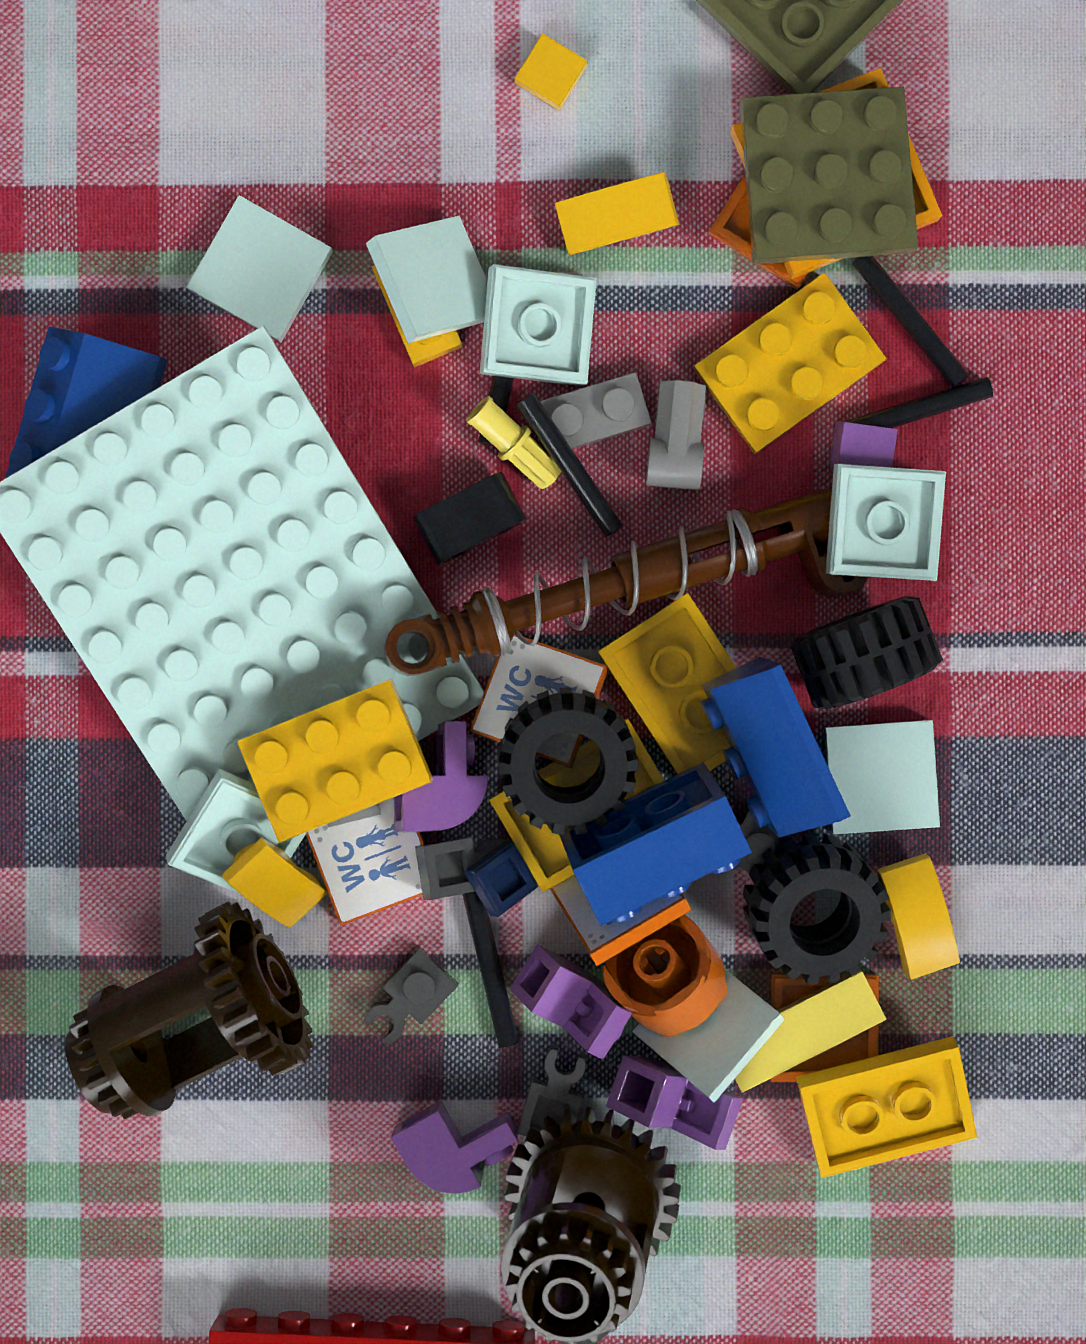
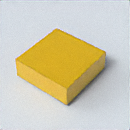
(551, 72)

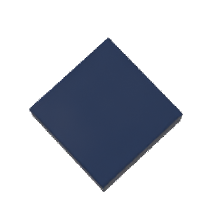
(501, 879)

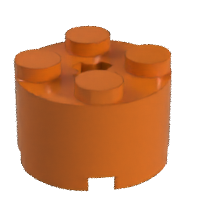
(668, 978)

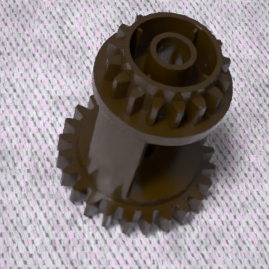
(253, 1007)
(584, 1223)

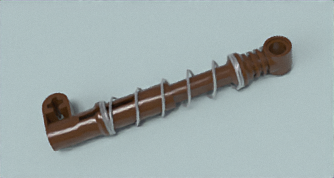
(635, 577)

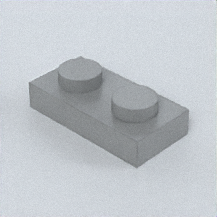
(599, 411)

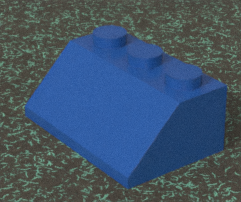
(77, 387)
(773, 749)
(656, 845)

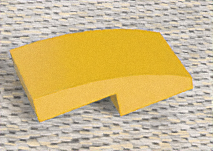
(617, 213)
(274, 882)
(919, 916)

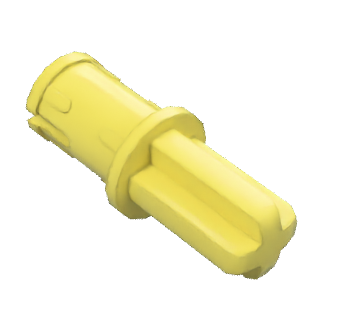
(514, 443)

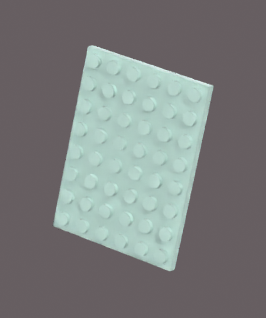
(221, 567)

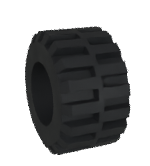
(866, 653)
(575, 805)
(841, 938)

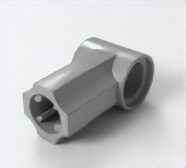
(676, 449)

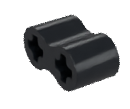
(469, 518)

